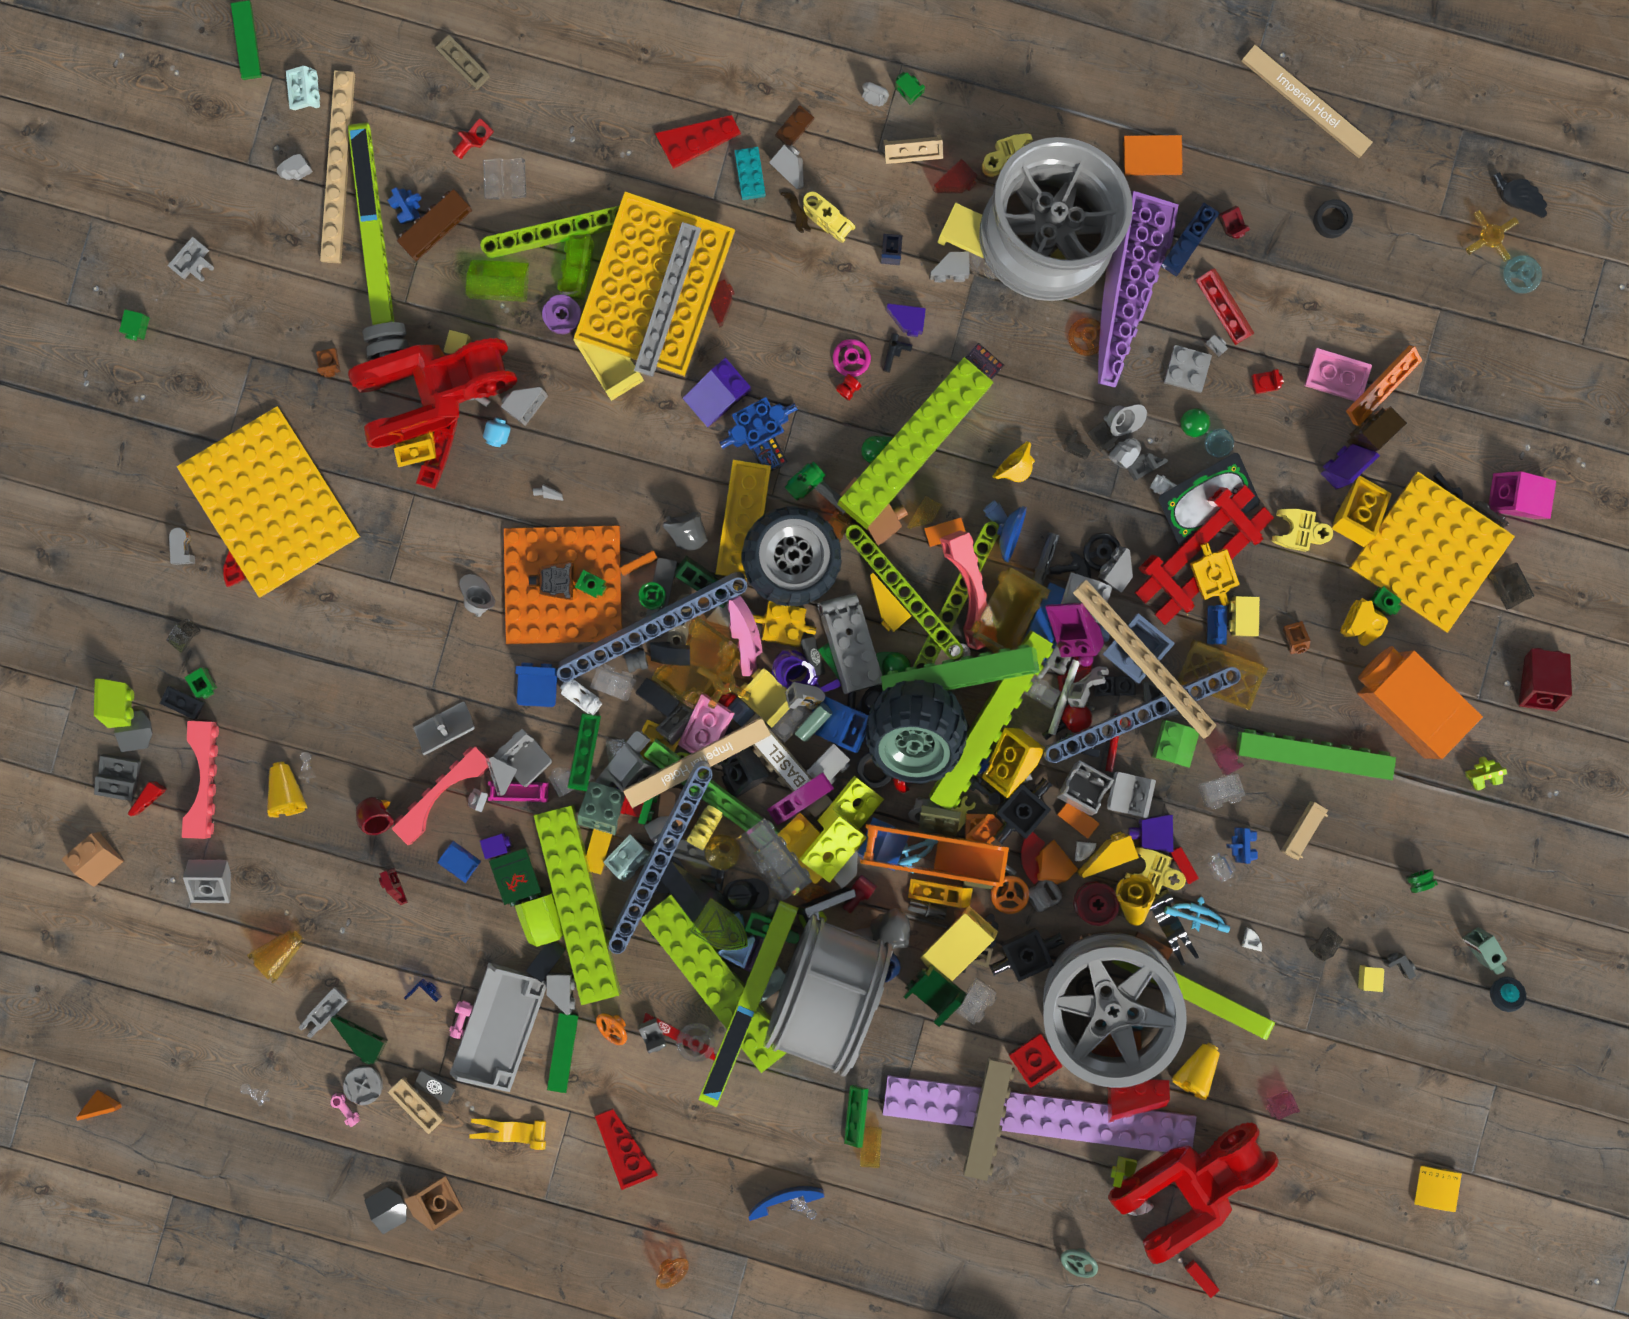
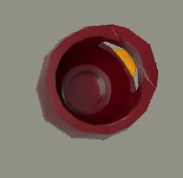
(372, 816)

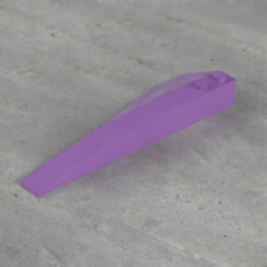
(1130, 280)

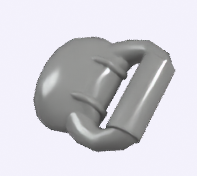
(874, 94)
(1039, 897)

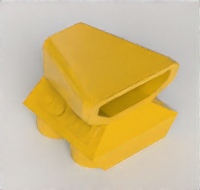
(1364, 622)

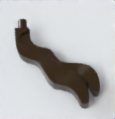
(801, 220)

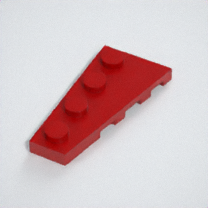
(693, 140)
(625, 1155)

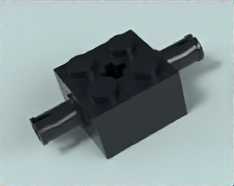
(1035, 809)
(1039, 955)

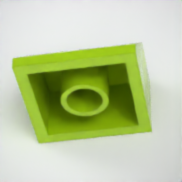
(113, 703)

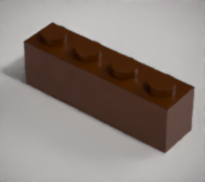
(434, 224)

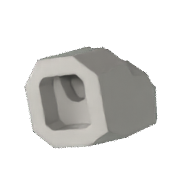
(294, 168)
(1125, 452)

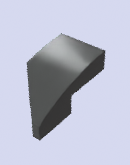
(1145, 464)

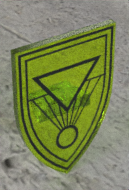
(719, 928)

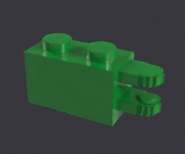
(759, 925)

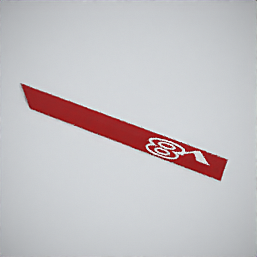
(673, 1033)

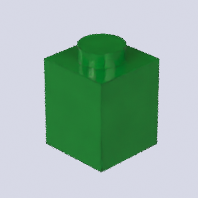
(134, 325)

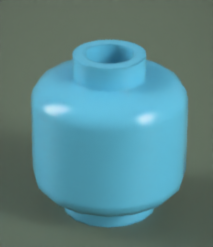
(496, 432)

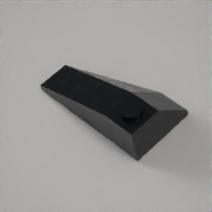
(742, 771)
(690, 891)

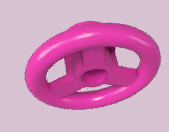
(850, 350)

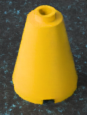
(284, 792)
(1135, 898)
(1198, 1071)

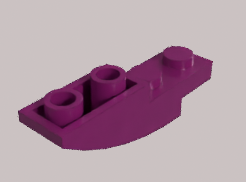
(800, 798)

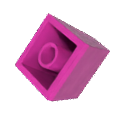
(1522, 495)

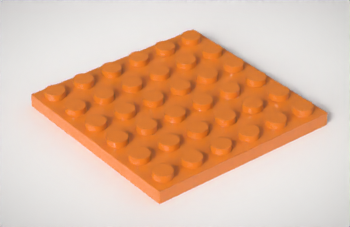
(546, 619)

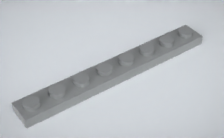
(667, 299)

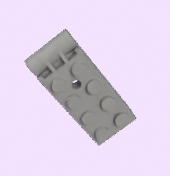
(852, 653)

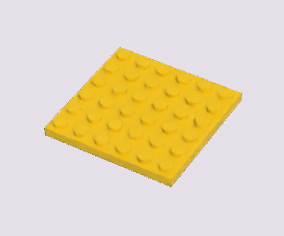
(1432, 551)

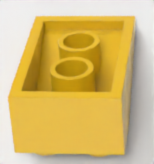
(1362, 511)
(1012, 760)
(799, 836)
(1110, 854)

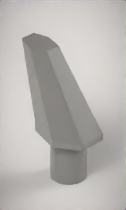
(548, 492)

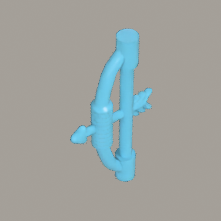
(915, 858)
(1173, 911)

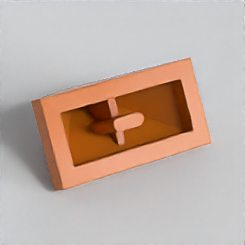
(98, 1105)

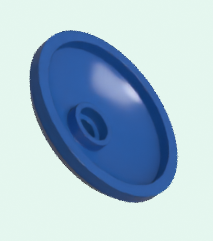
(1010, 532)

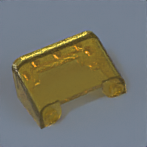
(1009, 611)
(707, 649)

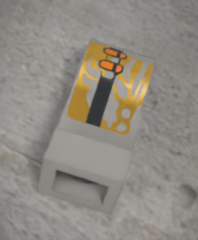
(179, 547)
(804, 696)

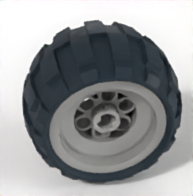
(762, 562)

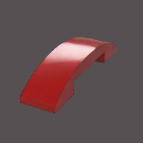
(432, 469)

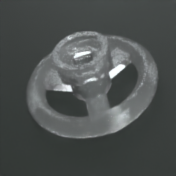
(683, 1034)

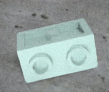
(302, 88)
(627, 858)
(774, 984)

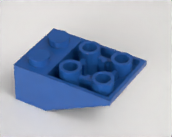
(844, 727)

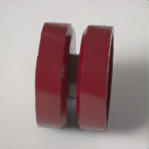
(1104, 911)

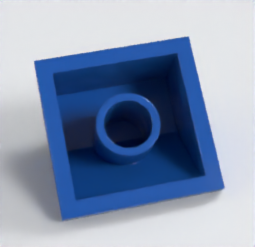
(887, 845)

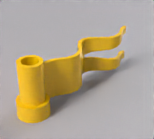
(514, 1132)

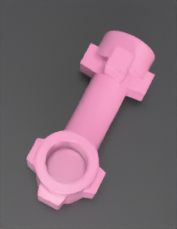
(464, 1009)
(338, 1101)

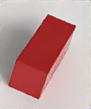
(1183, 865)
(1202, 1278)

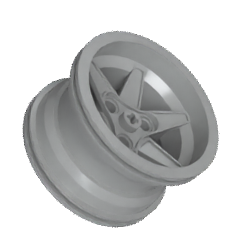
(1079, 172)
(1133, 1066)

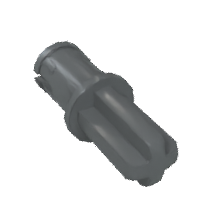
(927, 909)

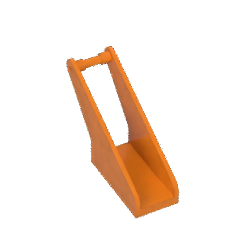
(954, 858)

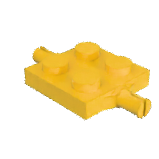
(1214, 574)
(784, 624)

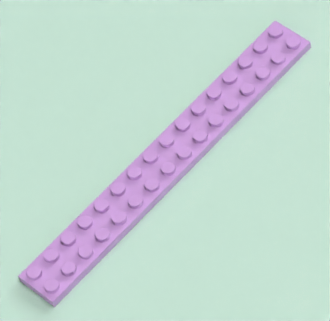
(1039, 1115)

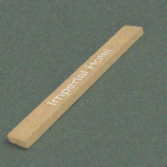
(1307, 101)
(712, 754)

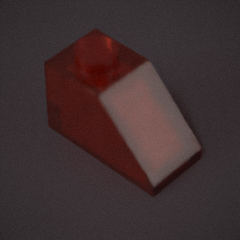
(956, 179)
(722, 301)

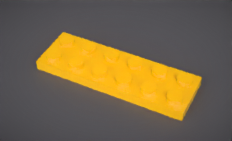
(743, 508)

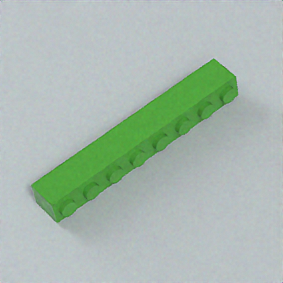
(971, 670)
(1315, 755)

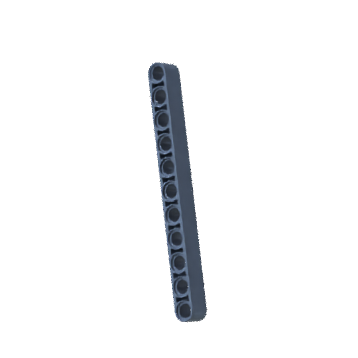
(646, 634)
(1132, 716)
(656, 866)

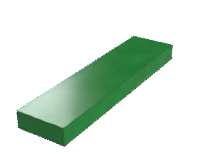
(246, 40)
(584, 752)
(562, 1052)

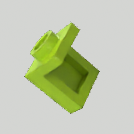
(1123, 1168)

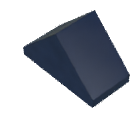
(891, 249)

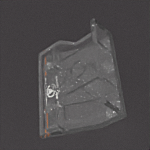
(773, 860)

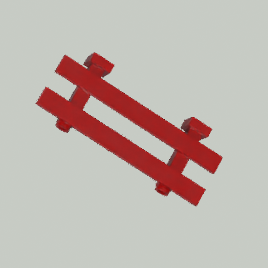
(1162, 575)

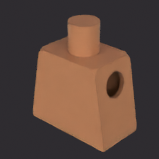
(886, 524)

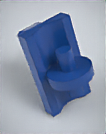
(407, 202)
(1241, 845)

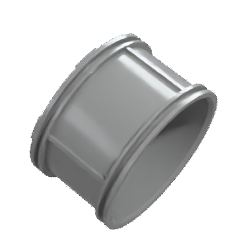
(829, 996)

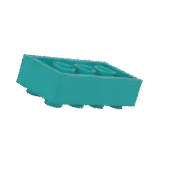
(750, 173)

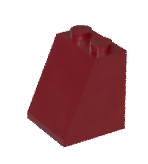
(1545, 680)

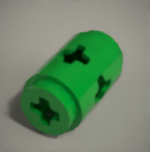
(798, 488)

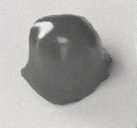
(686, 530)
(892, 927)

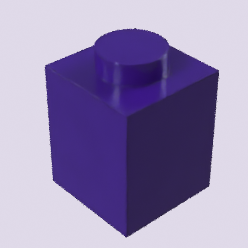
(495, 845)

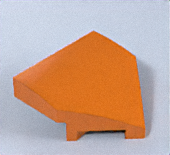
(981, 827)
(1054, 864)

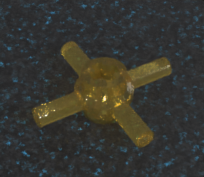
(1497, 231)
(728, 678)

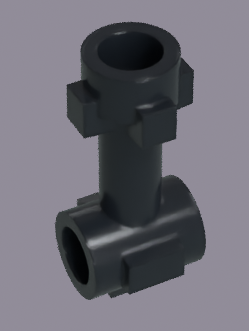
(993, 797)

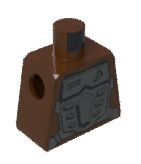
(555, 580)

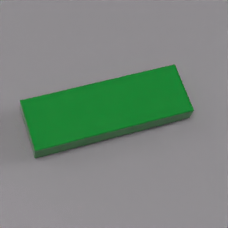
(856, 1116)

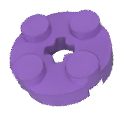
(553, 307)

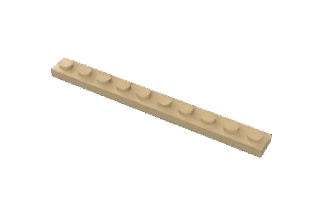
(337, 167)
(1144, 659)

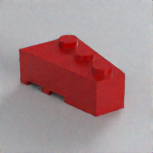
(1137, 1099)

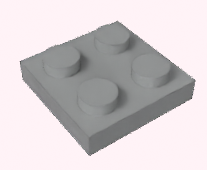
(1187, 369)

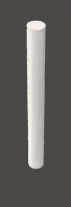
(1063, 698)

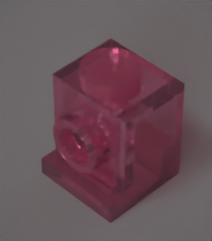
(1226, 759)
(1276, 1101)

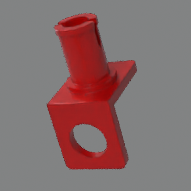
(471, 139)

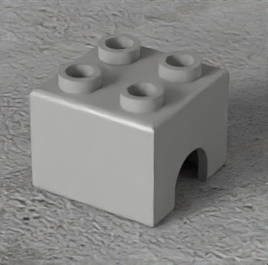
(1085, 788)

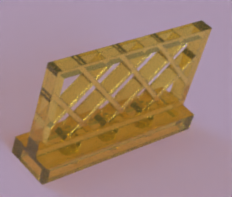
(1230, 659)

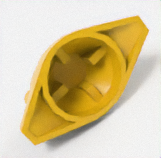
(1017, 465)

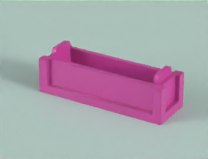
(516, 792)

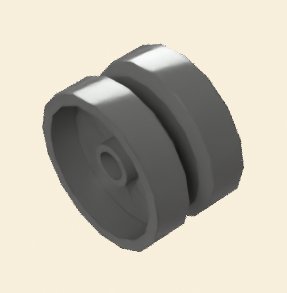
(384, 339)

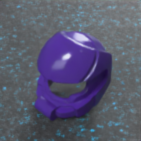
(791, 665)

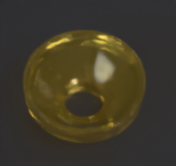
(716, 857)

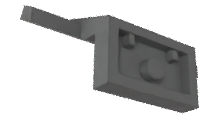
(628, 764)

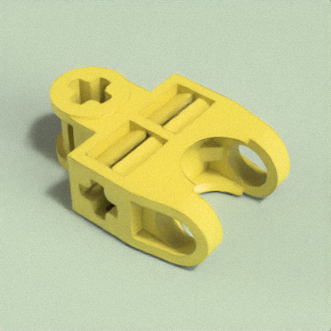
(1004, 150)
(827, 216)
(1302, 530)
(1159, 871)

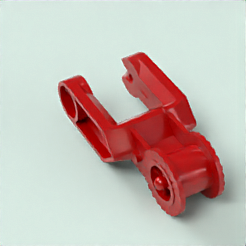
(441, 383)
(1205, 1181)

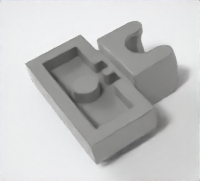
(191, 260)

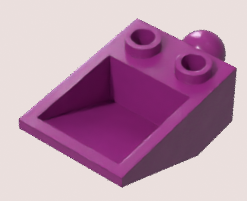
(1075, 631)

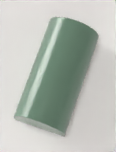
(814, 722)

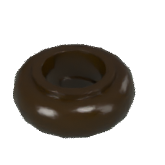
(1081, 983)

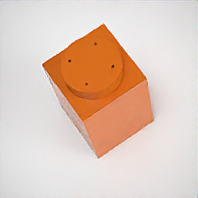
(1417, 702)

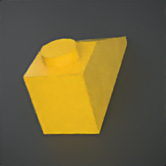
(889, 607)
(940, 893)

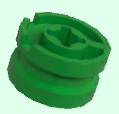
(649, 603)
(1421, 880)

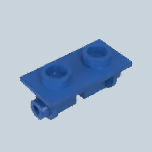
(1217, 624)

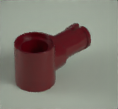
(863, 890)

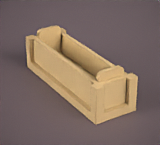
(913, 150)
(1304, 830)
(415, 1105)

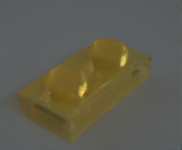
(871, 1147)

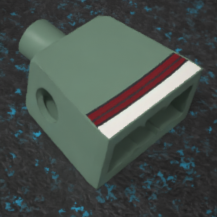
(1486, 949)

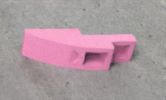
(744, 627)

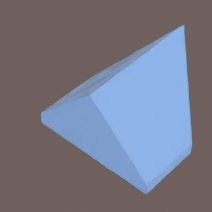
(738, 956)

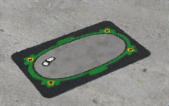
(1187, 503)

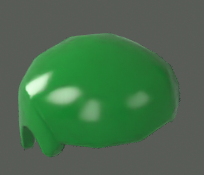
(1195, 422)

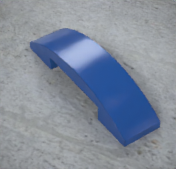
(810, 1194)

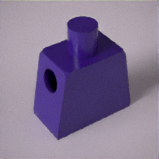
(1154, 832)

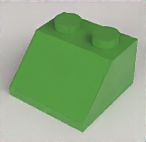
(1175, 743)

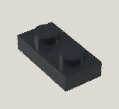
(182, 702)

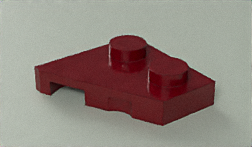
(392, 885)

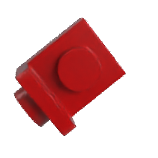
(1267, 381)

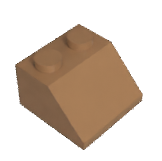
(93, 859)

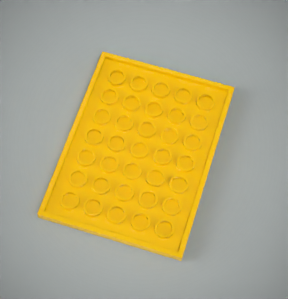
(633, 275)
(268, 501)

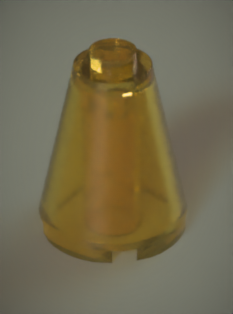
(276, 954)

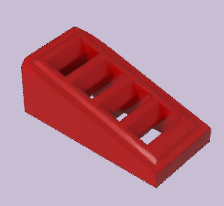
(149, 794)

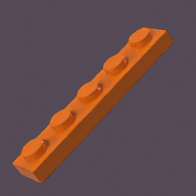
(1384, 385)

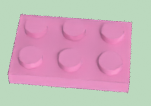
(1337, 375)
(705, 725)

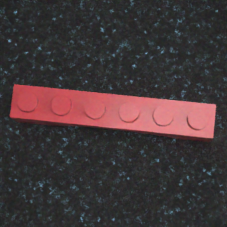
(959, 550)
(202, 739)
(414, 822)

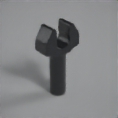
(1444, 484)

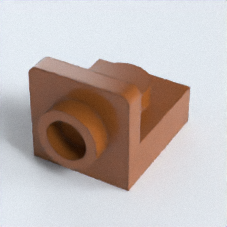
(328, 362)
(1297, 637)

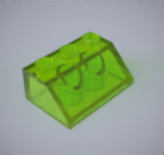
(576, 266)
(497, 280)

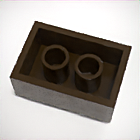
(1377, 429)

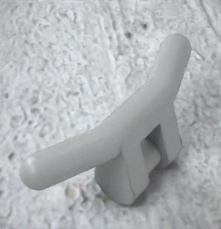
(1050, 663)

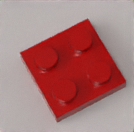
(1035, 1060)

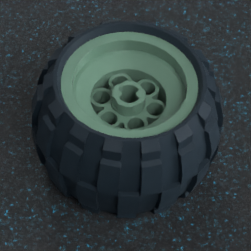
(916, 731)

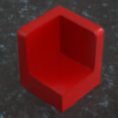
(627, 809)

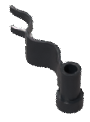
(1171, 925)

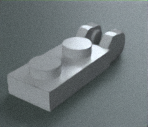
(322, 1013)

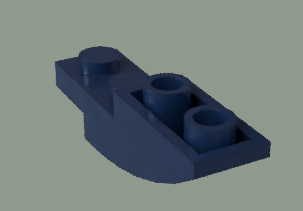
(1190, 239)

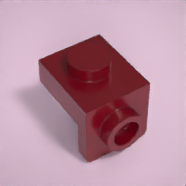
(1233, 223)

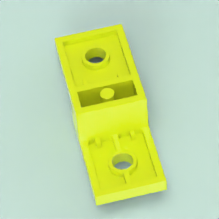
(841, 829)

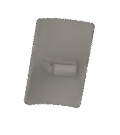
(444, 728)

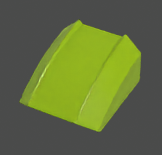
(540, 920)

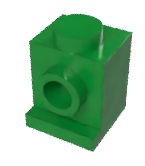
(909, 87)
(585, 578)
(1379, 601)
(195, 682)

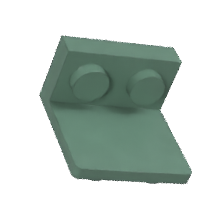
(601, 808)

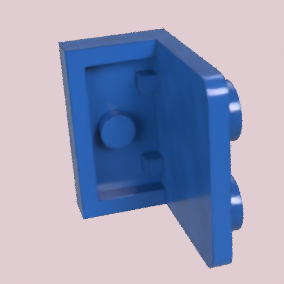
(536, 685)

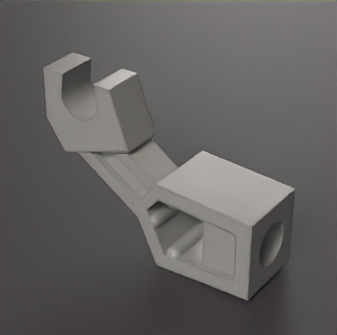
(1079, 691)

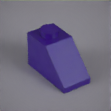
(908, 318)

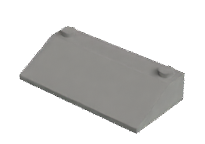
(498, 1028)

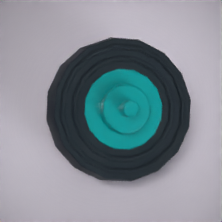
(1508, 994)

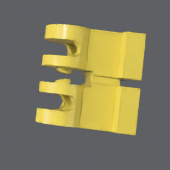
(705, 827)

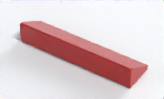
(1224, 306)

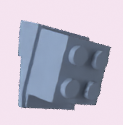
(1150, 636)

